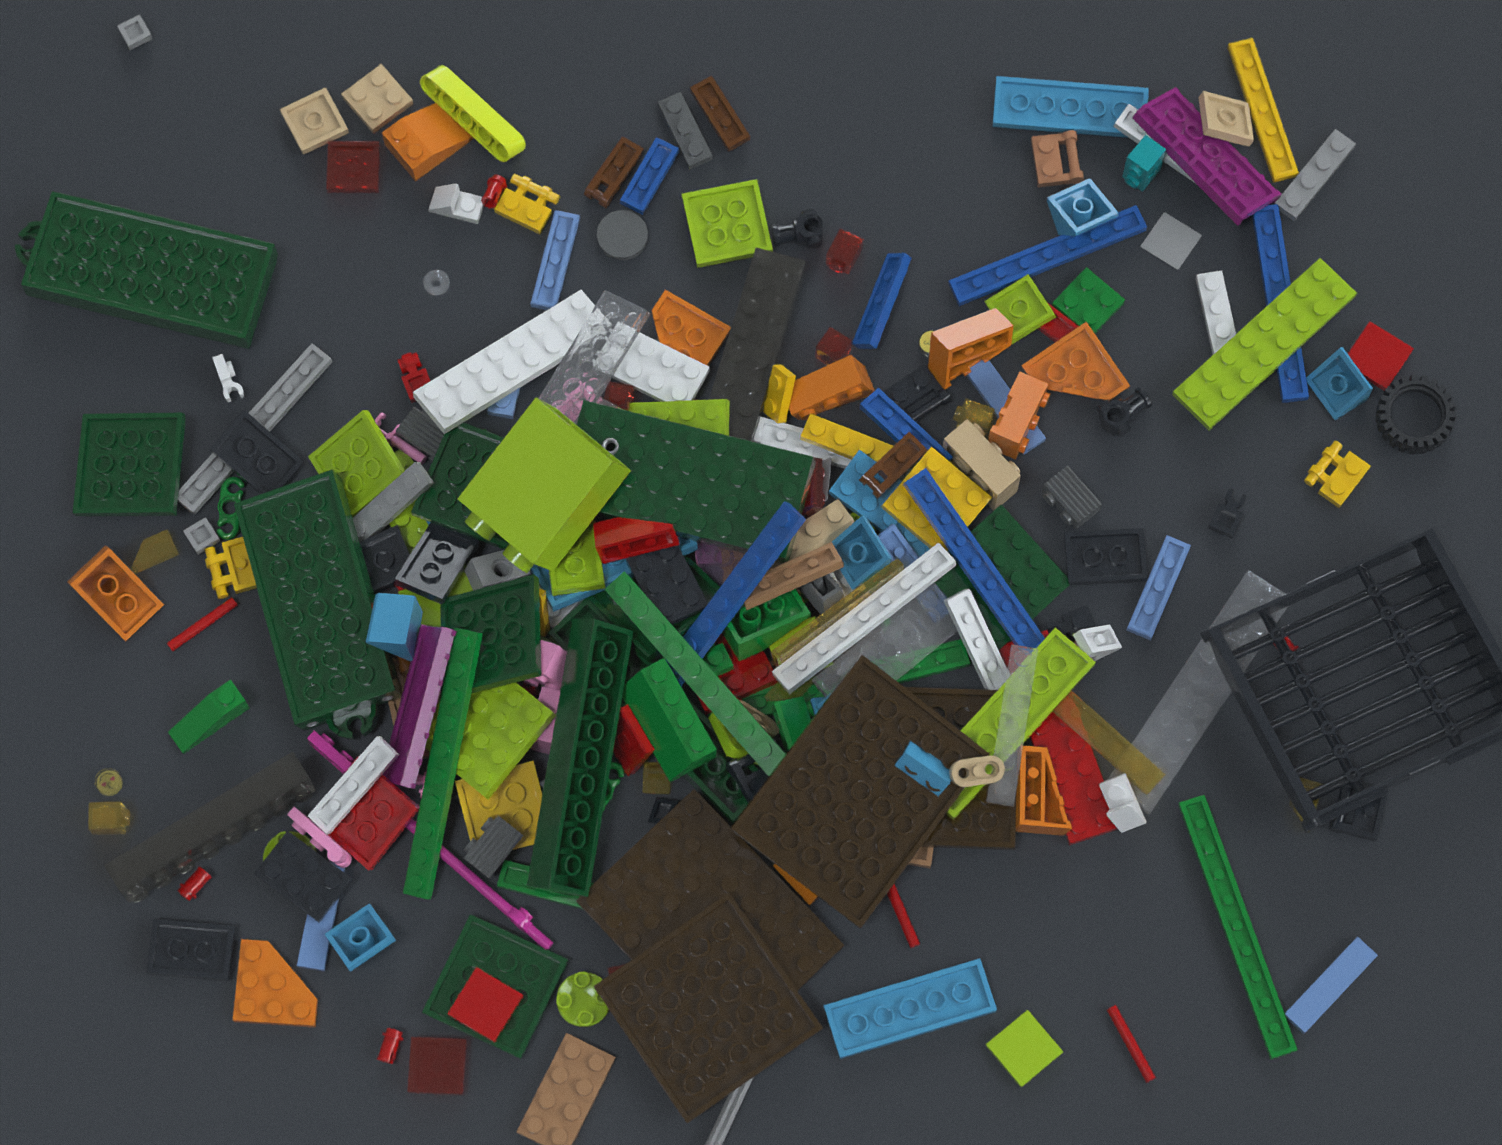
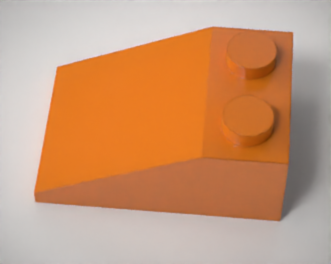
(425, 139)
(115, 593)

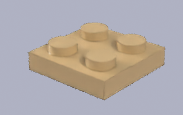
(377, 98)
(1226, 118)
(314, 121)

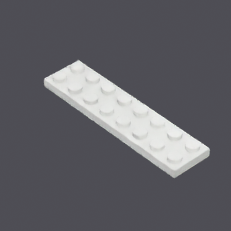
(504, 364)

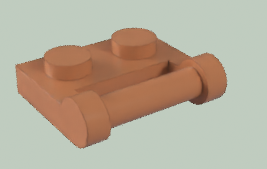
(1048, 159)

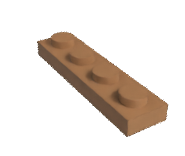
(795, 574)

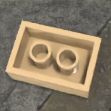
(982, 462)

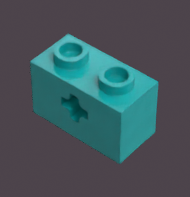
(1143, 163)

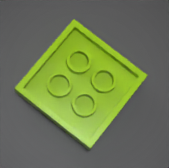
(726, 223)
(361, 460)

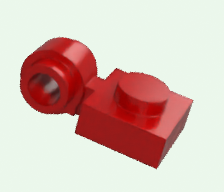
(415, 377)

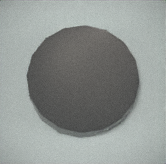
(622, 235)

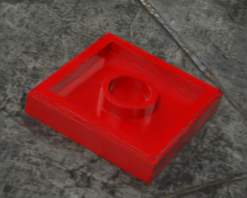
(1379, 355)
(631, 742)
(485, 1005)

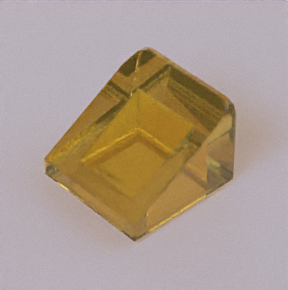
(655, 779)

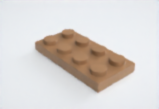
(566, 1093)

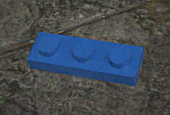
(649, 175)

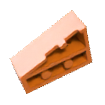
(967, 343)
(830, 388)
(1019, 415)
(1037, 795)

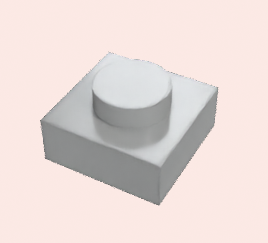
(134, 32)
(201, 535)

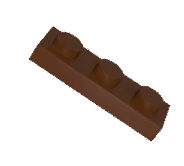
(720, 113)

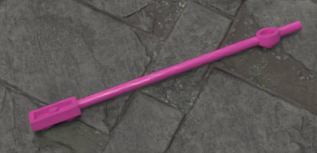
(519, 918)

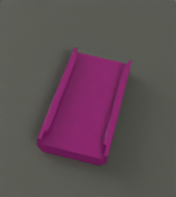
(1206, 160)
(419, 703)

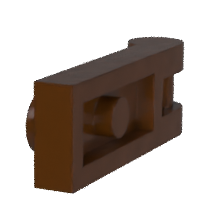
(614, 171)
(893, 464)

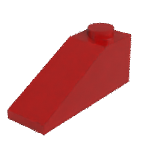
(629, 537)

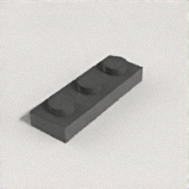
(685, 130)

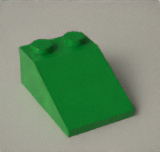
(764, 624)

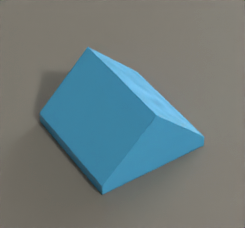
(1080, 208)
(1339, 384)
(861, 552)
(395, 624)
(926, 767)
(360, 937)

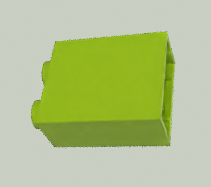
(541, 487)

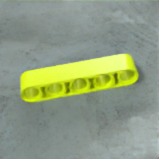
(472, 113)

